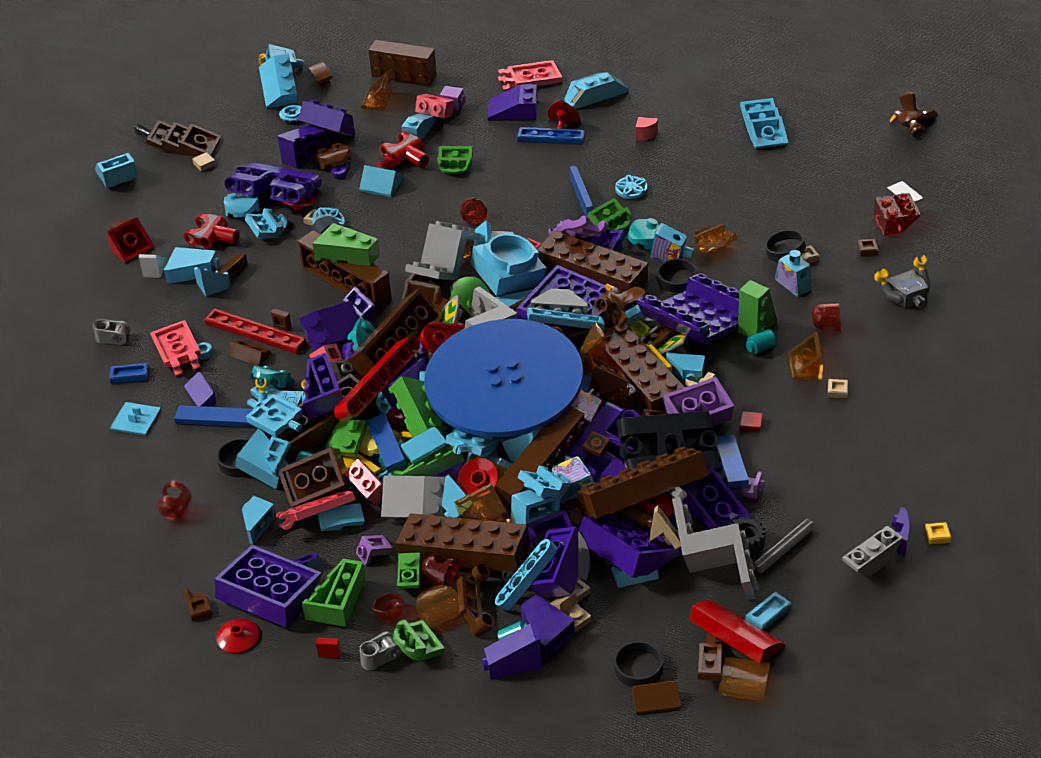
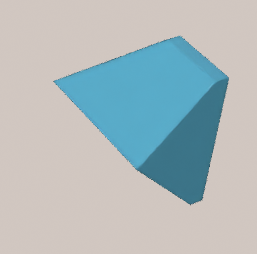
(211, 282)

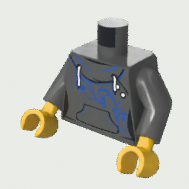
(907, 288)

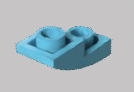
(341, 516)

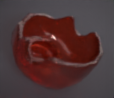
(473, 211)
(388, 607)

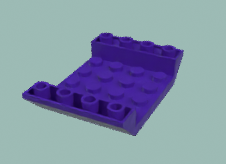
(567, 279)
(701, 312)

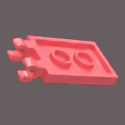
(533, 73)
(177, 346)
(314, 507)

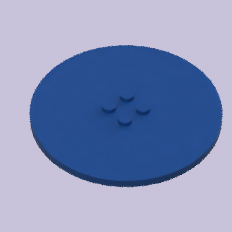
(503, 377)

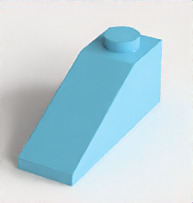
(419, 124)

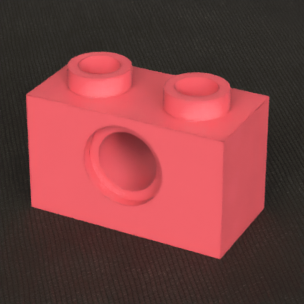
(434, 105)
(366, 481)

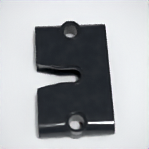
(652, 432)

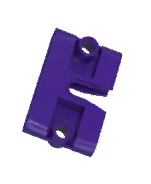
(279, 179)
(605, 425)

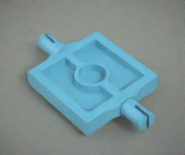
(274, 415)
(471, 443)

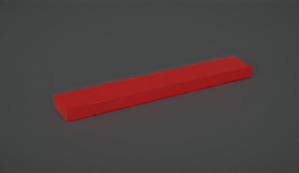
(255, 331)

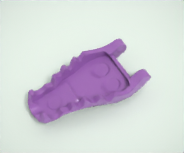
(580, 227)

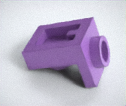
(751, 491)
(372, 546)

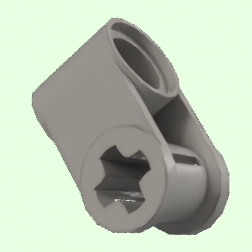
(109, 331)
(378, 651)

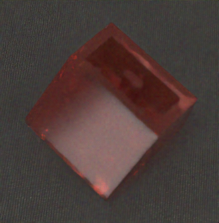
(895, 213)

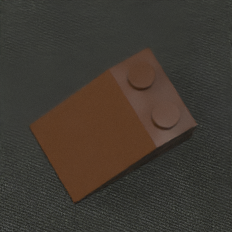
(314, 477)

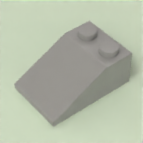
(412, 495)

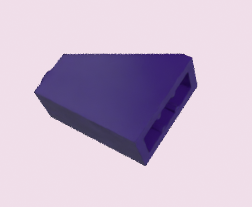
(551, 624)
(513, 653)

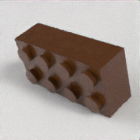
(403, 62)

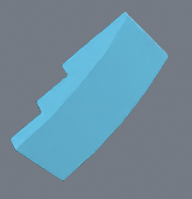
(764, 123)

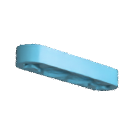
(526, 574)

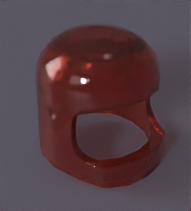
(826, 315)
(171, 507)
(436, 573)

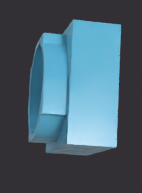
(508, 263)

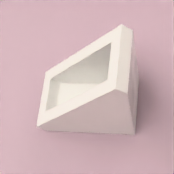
(152, 265)

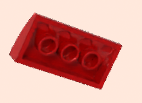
(735, 630)

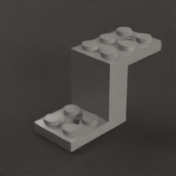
(443, 251)
(487, 308)
(715, 548)

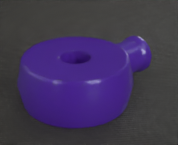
(340, 172)

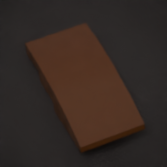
(182, 139)

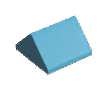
(380, 181)

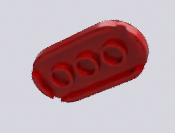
(437, 333)

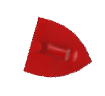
(563, 112)

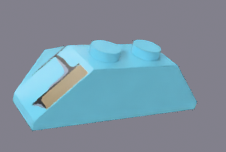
(594, 89)

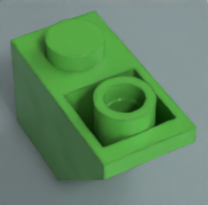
(409, 571)

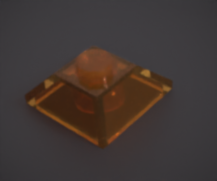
(593, 346)
(482, 505)

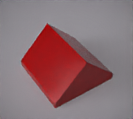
(129, 240)

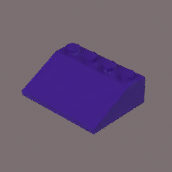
(626, 544)
(266, 585)

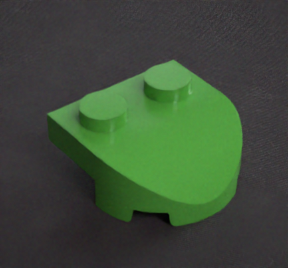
(455, 159)
(612, 213)
(464, 288)
(347, 436)
(417, 640)

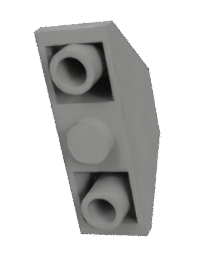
(560, 300)
(874, 552)

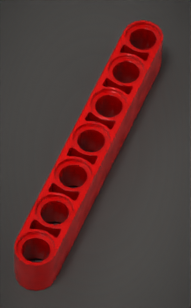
(376, 379)

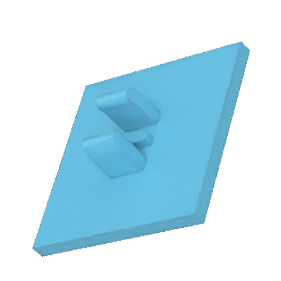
(135, 418)

